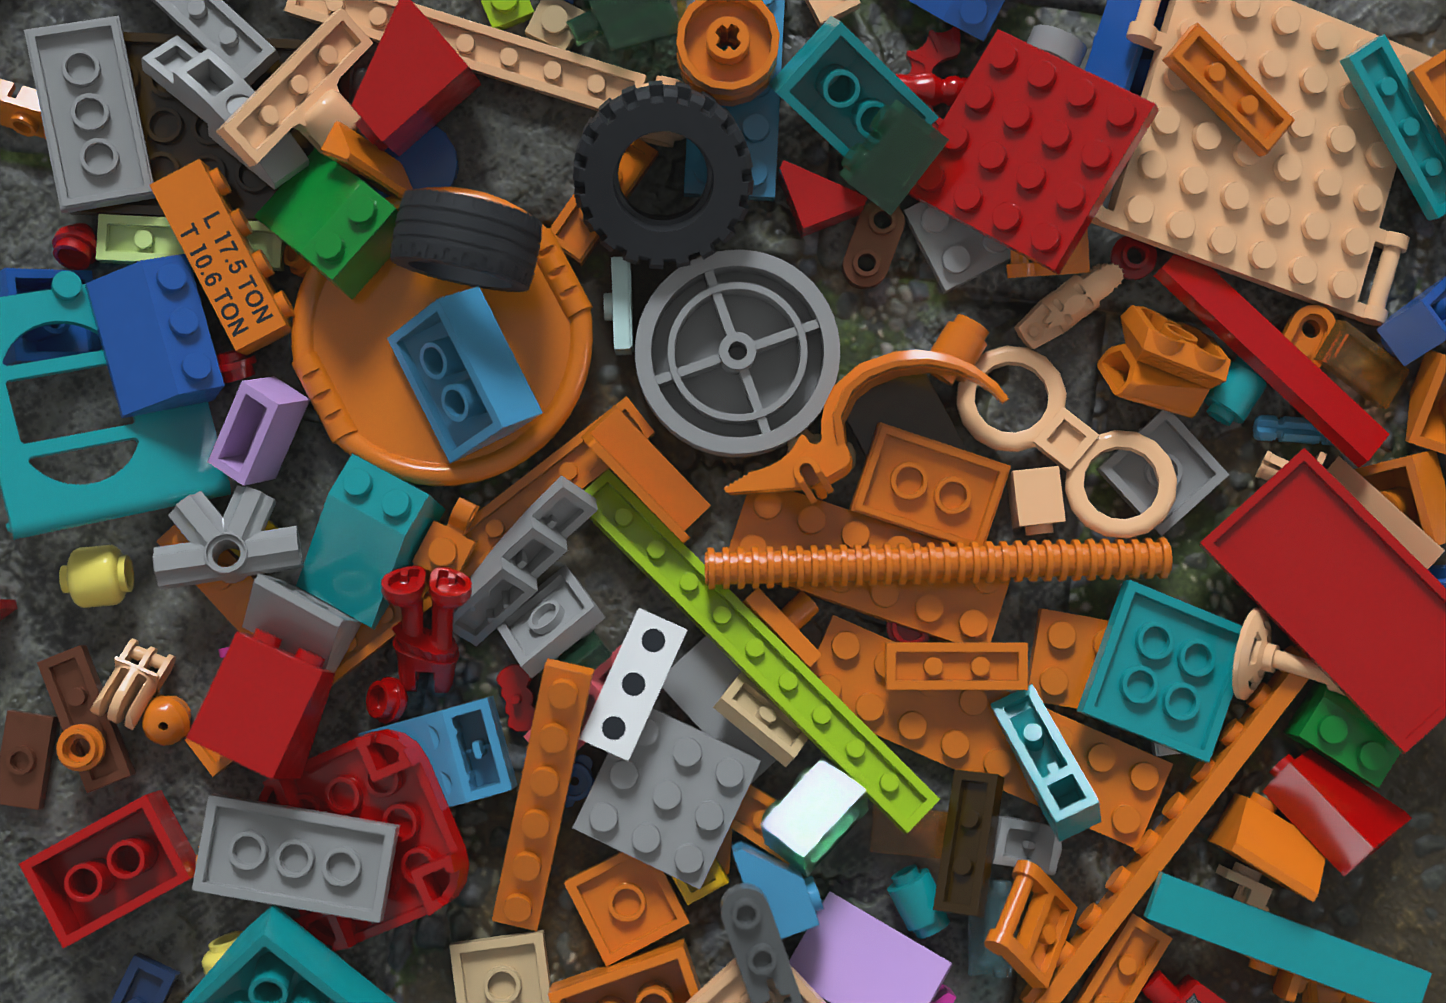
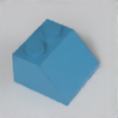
(788, 893)

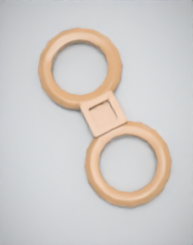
(1069, 444)

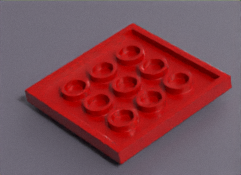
(1032, 150)

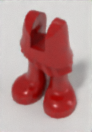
(415, 645)

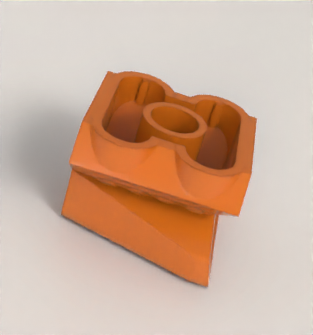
(1163, 363)

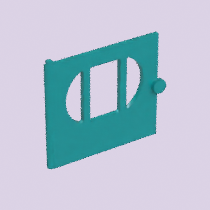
(170, 443)

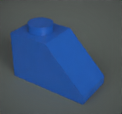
(1417, 325)

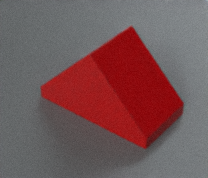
(816, 200)

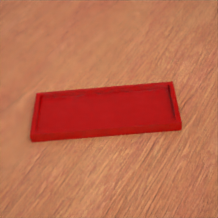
(1342, 595)

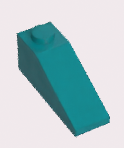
(1047, 763)

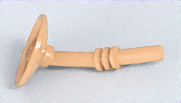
(1260, 656)

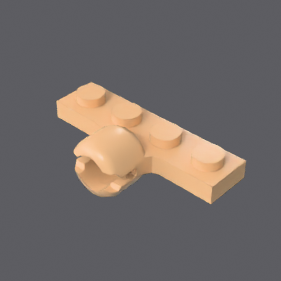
(300, 93)

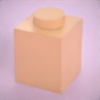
(1036, 499)

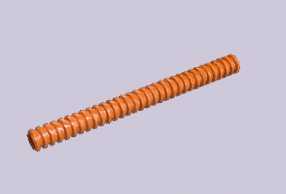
(939, 563)

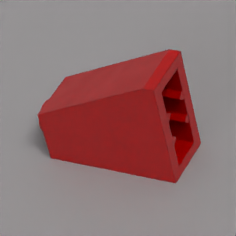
(1333, 809)

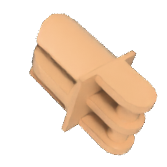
(132, 685)

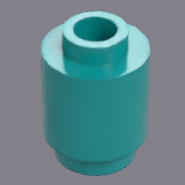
(1237, 396)
(914, 897)

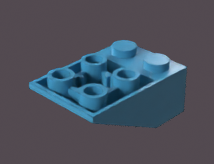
(464, 749)

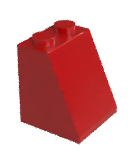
(410, 82)
(264, 706)

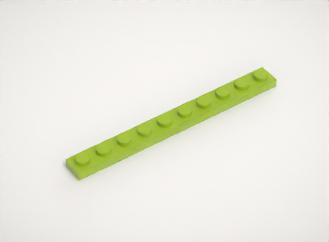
(760, 655)

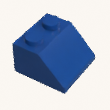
(48, 340)

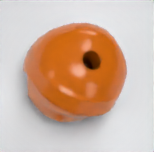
(173, 712)

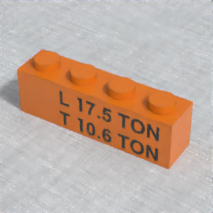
(223, 257)

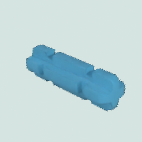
(1287, 430)

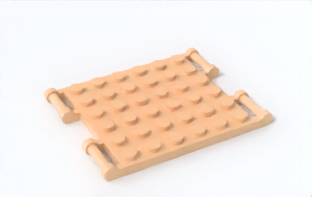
(1282, 219)

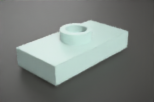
(619, 306)

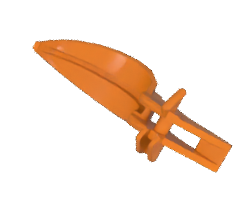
(824, 463)

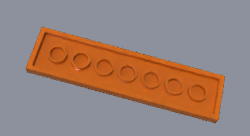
(965, 735)

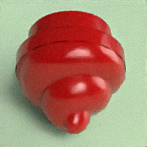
(75, 246)

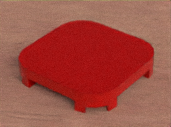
(392, 782)

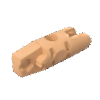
(1068, 304)

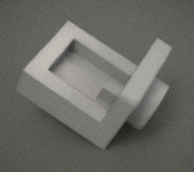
(1028, 841)

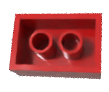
(110, 867)

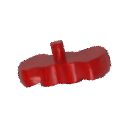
(518, 697)

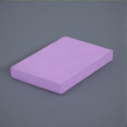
(865, 960)

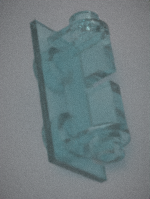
(980, 958)

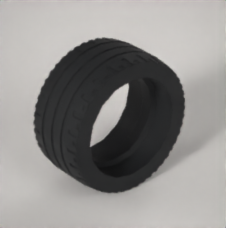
(466, 240)

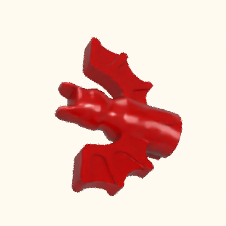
(927, 86)

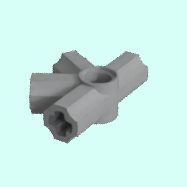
(212, 534)

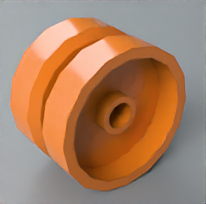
(731, 74)

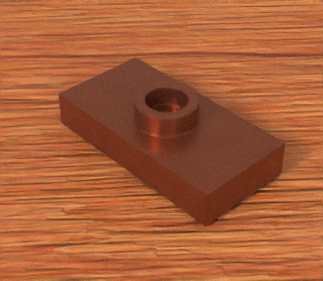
(26, 758)

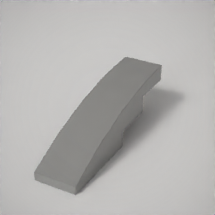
(520, 557)

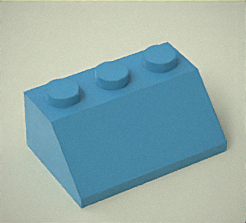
(464, 373)

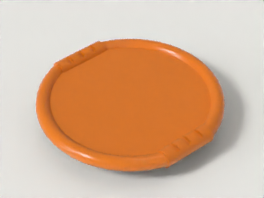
(366, 397)

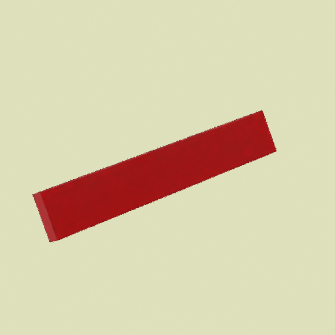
(1274, 358)

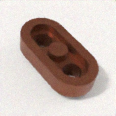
(872, 243)

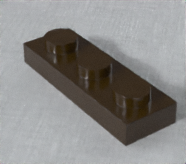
(969, 843)

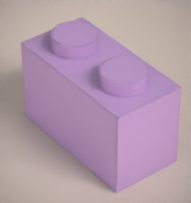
(258, 430)

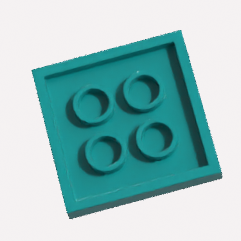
(1163, 671)

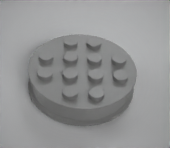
(737, 353)

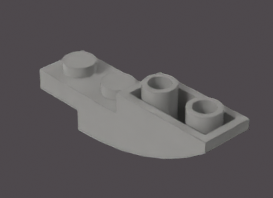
(215, 94)

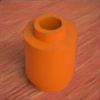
(961, 339)

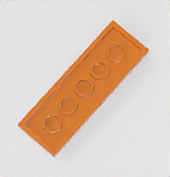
(941, 610)

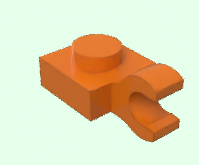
(448, 544)

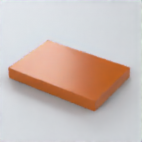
(929, 486)

